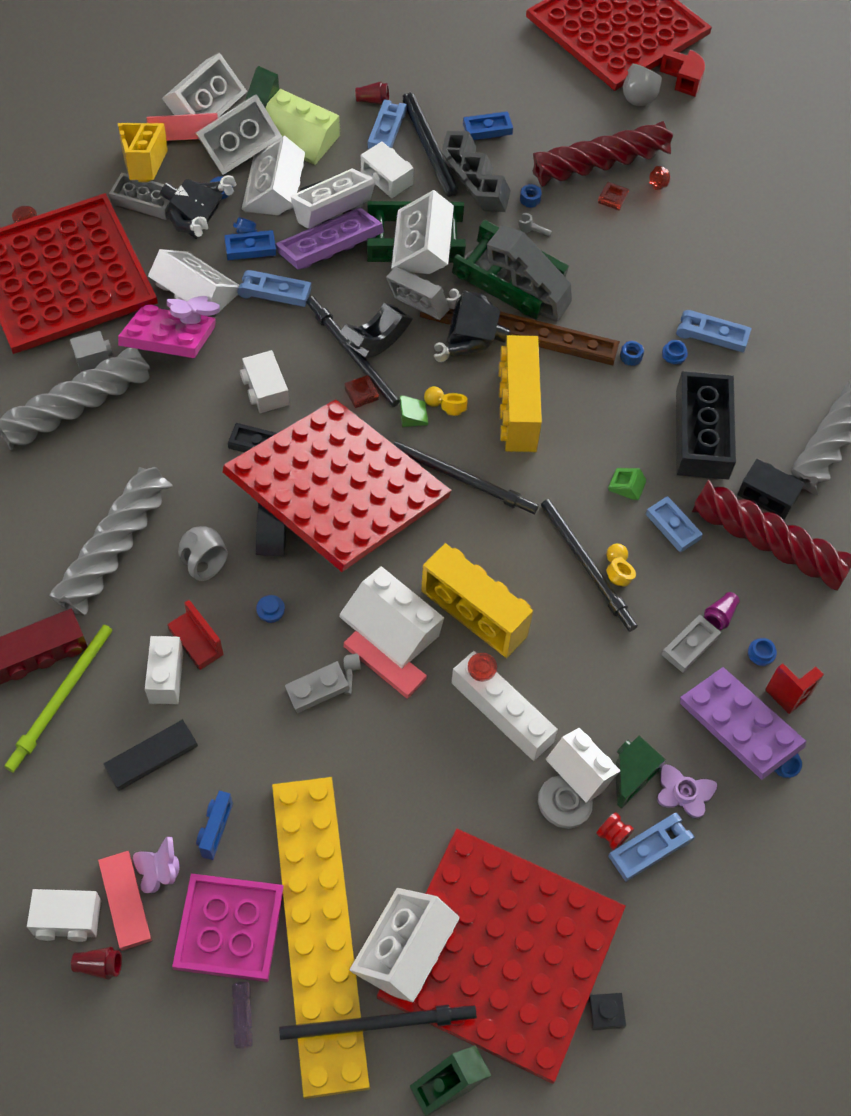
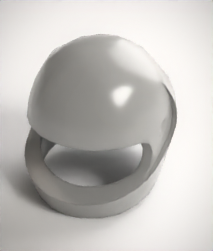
(641, 85)
(203, 545)

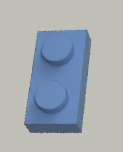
(674, 524)

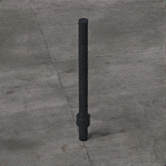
(325, 318)
(509, 497)
(616, 604)
(441, 1015)

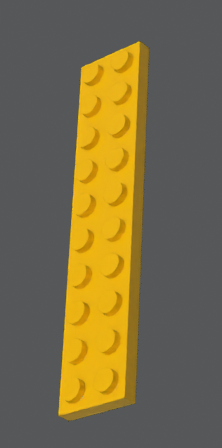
(319, 935)

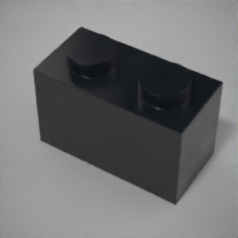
(770, 488)

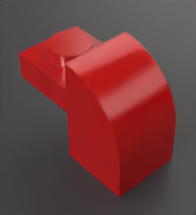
(687, 68)

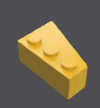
(143, 149)

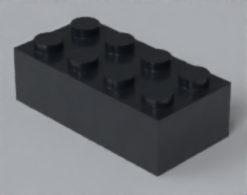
(705, 425)

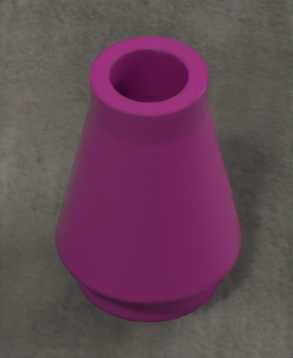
(722, 611)

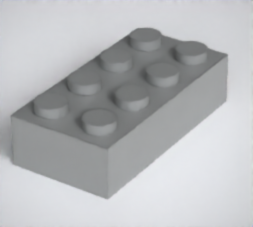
(139, 196)
(418, 292)

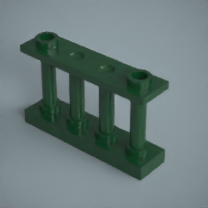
(381, 249)
(489, 282)

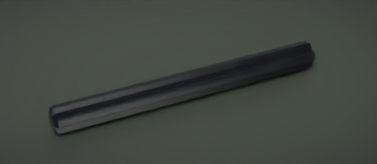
(430, 145)

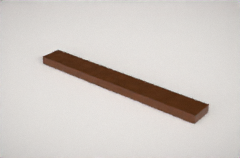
(553, 337)

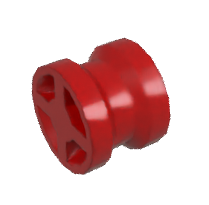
(615, 831)

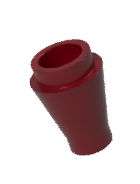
(372, 93)
(99, 963)

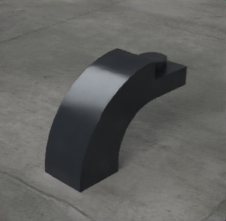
(379, 332)
(269, 534)

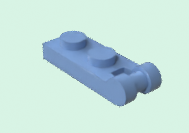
(387, 124)
(274, 288)
(713, 330)
(650, 847)

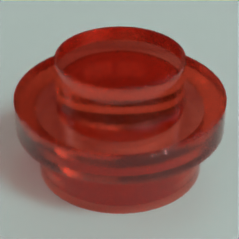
(659, 177)
(23, 213)
(482, 667)

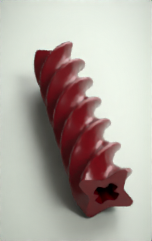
(601, 152)
(770, 533)

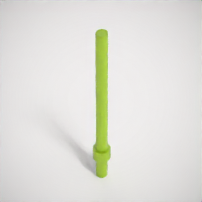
(27, 742)

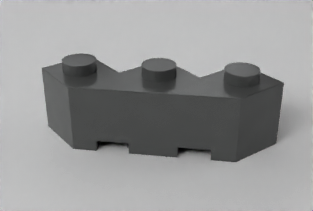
(475, 171)
(530, 270)

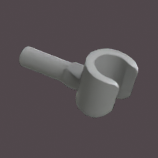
(527, 225)
(351, 663)

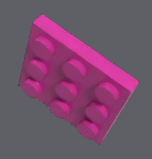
(161, 332)
(228, 927)

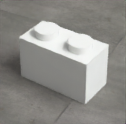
(387, 168)
(265, 382)
(164, 670)
(582, 765)
(64, 914)

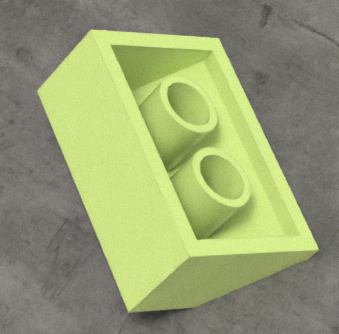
(304, 124)

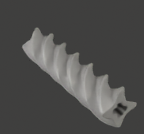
(70, 398)
(825, 444)
(110, 537)

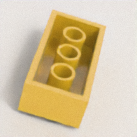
(520, 394)
(476, 600)

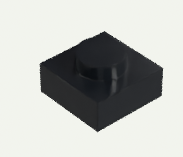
(607, 1011)

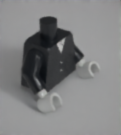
(195, 203)
(472, 325)

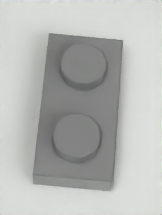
(691, 643)
(317, 687)

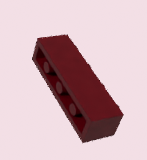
(40, 645)

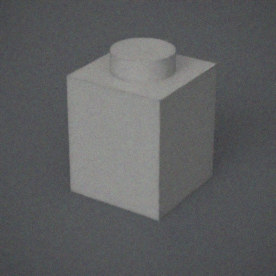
(90, 350)

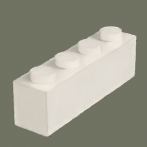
(506, 710)

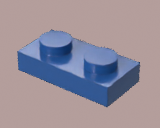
(488, 125)
(250, 245)
(218, 813)

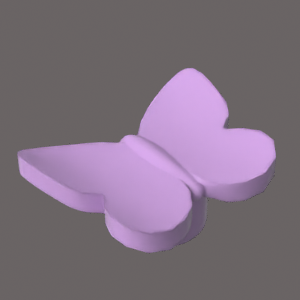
(191, 310)
(684, 791)
(157, 866)

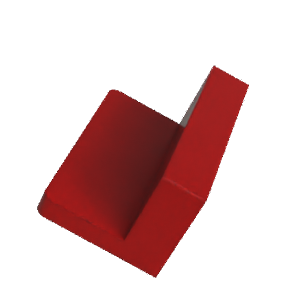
(196, 637)
(790, 690)

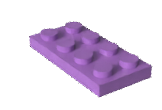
(329, 238)
(743, 723)

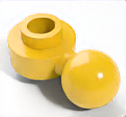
(452, 403)
(619, 570)

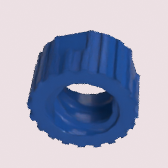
(530, 189)
(632, 359)

